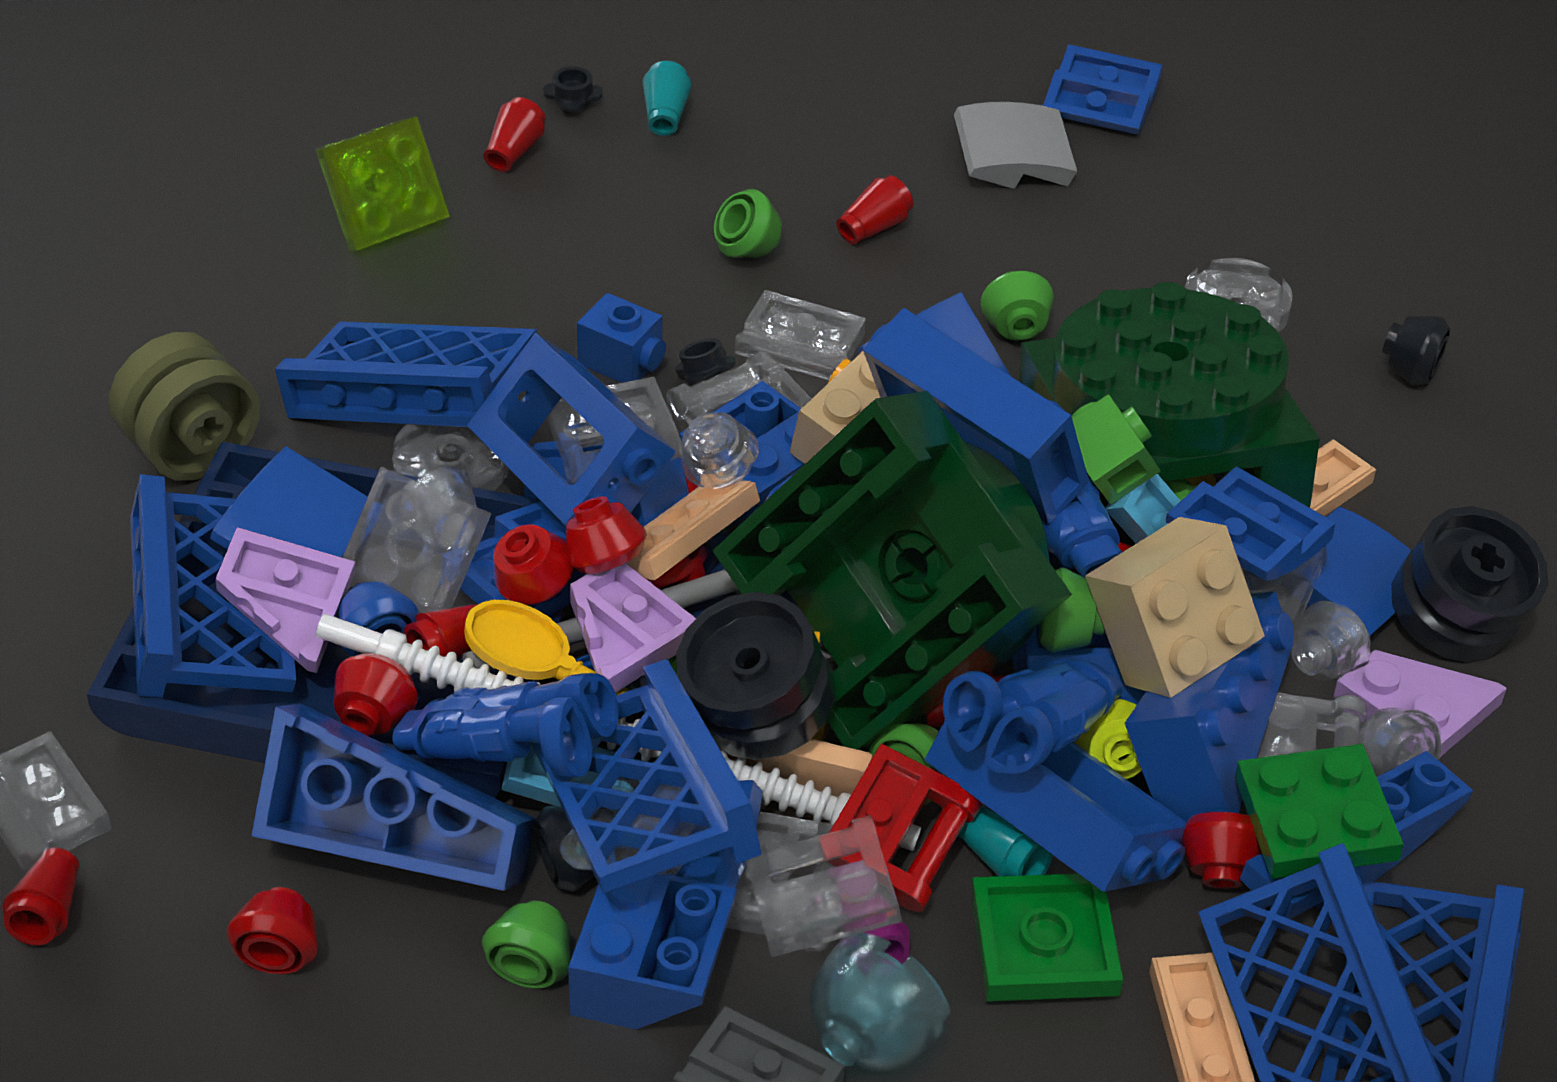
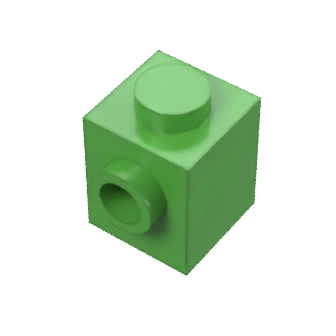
(1113, 447)

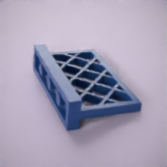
(388, 389)
(158, 600)
(687, 761)
(1368, 964)
(1484, 994)

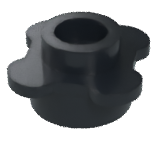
(572, 88)
(703, 360)

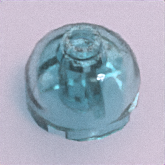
(875, 1007)

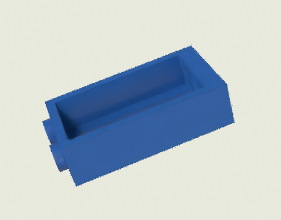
(984, 407)
(630, 450)
(1075, 812)

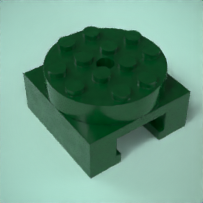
(1197, 375)
(852, 550)

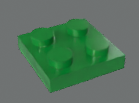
(1314, 803)
(1045, 938)

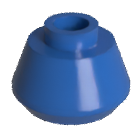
(377, 608)

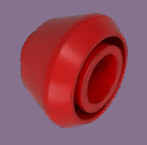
(602, 536)
(531, 565)
(373, 693)
(1219, 847)
(275, 932)

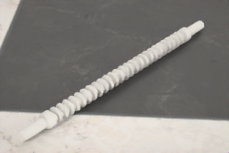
(463, 675)

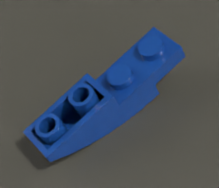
(1421, 800)

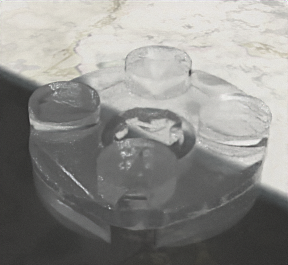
(1248, 282)
(421, 446)

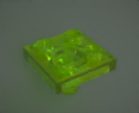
(382, 183)

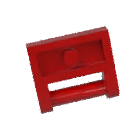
(893, 795)

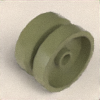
(181, 402)

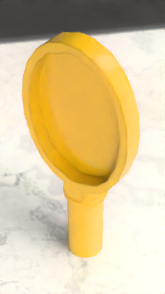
(521, 641)

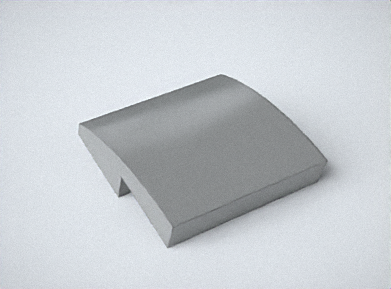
(1014, 140)

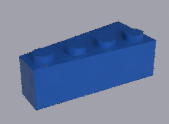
(1197, 736)
(374, 804)

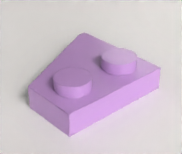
(285, 590)
(626, 623)
(1450, 697)

